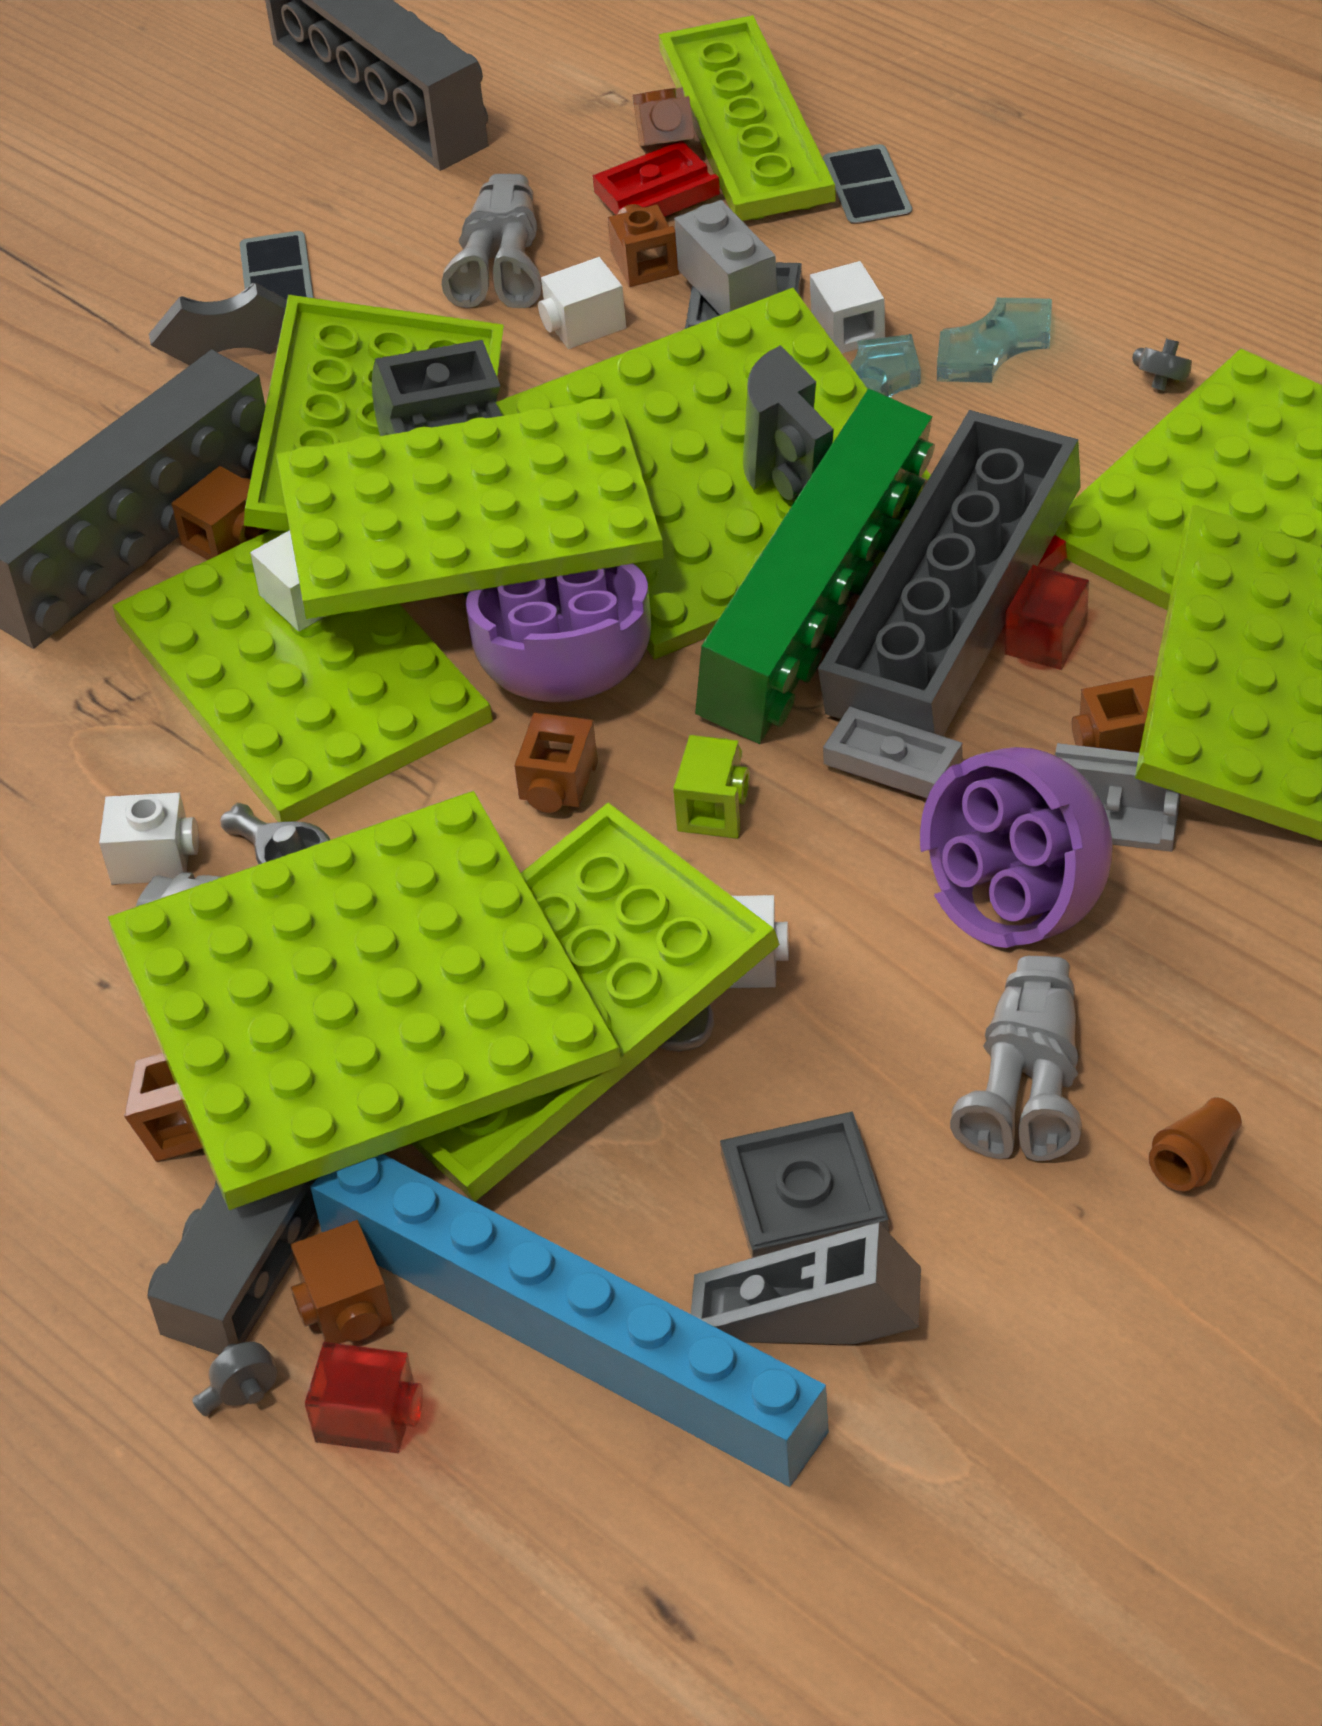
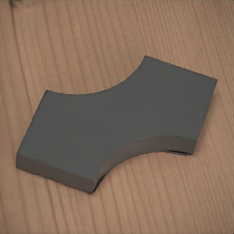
(242, 321)

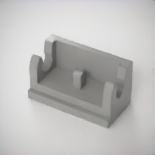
(1137, 811)

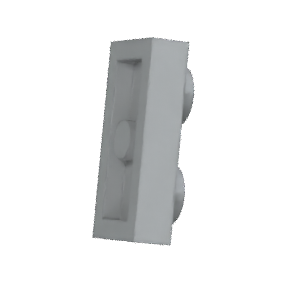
(890, 752)

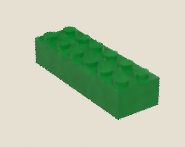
(813, 568)

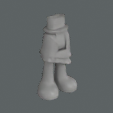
(500, 229)
(1035, 1037)

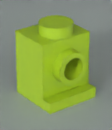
(710, 787)

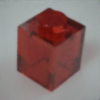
(1046, 617)
(362, 1397)

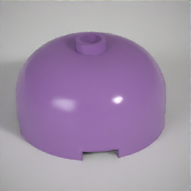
(562, 633)
(1029, 831)

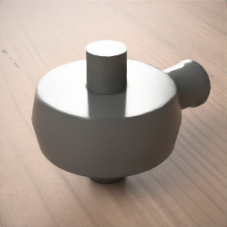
(1163, 363)
(238, 1377)

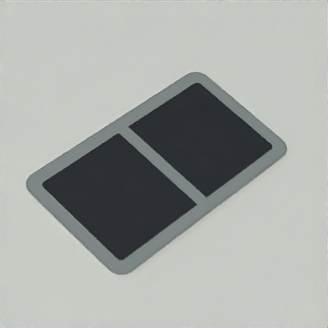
(867, 183)
(277, 263)

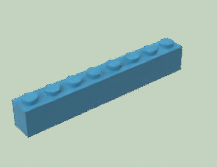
(581, 1315)

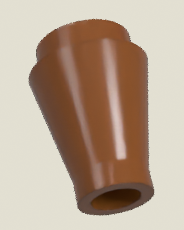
(1192, 1147)

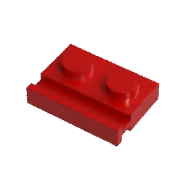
(665, 177)

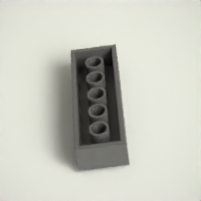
(390, 71)
(113, 496)
(952, 574)

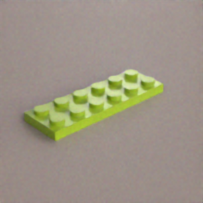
(747, 119)

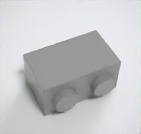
(724, 258)

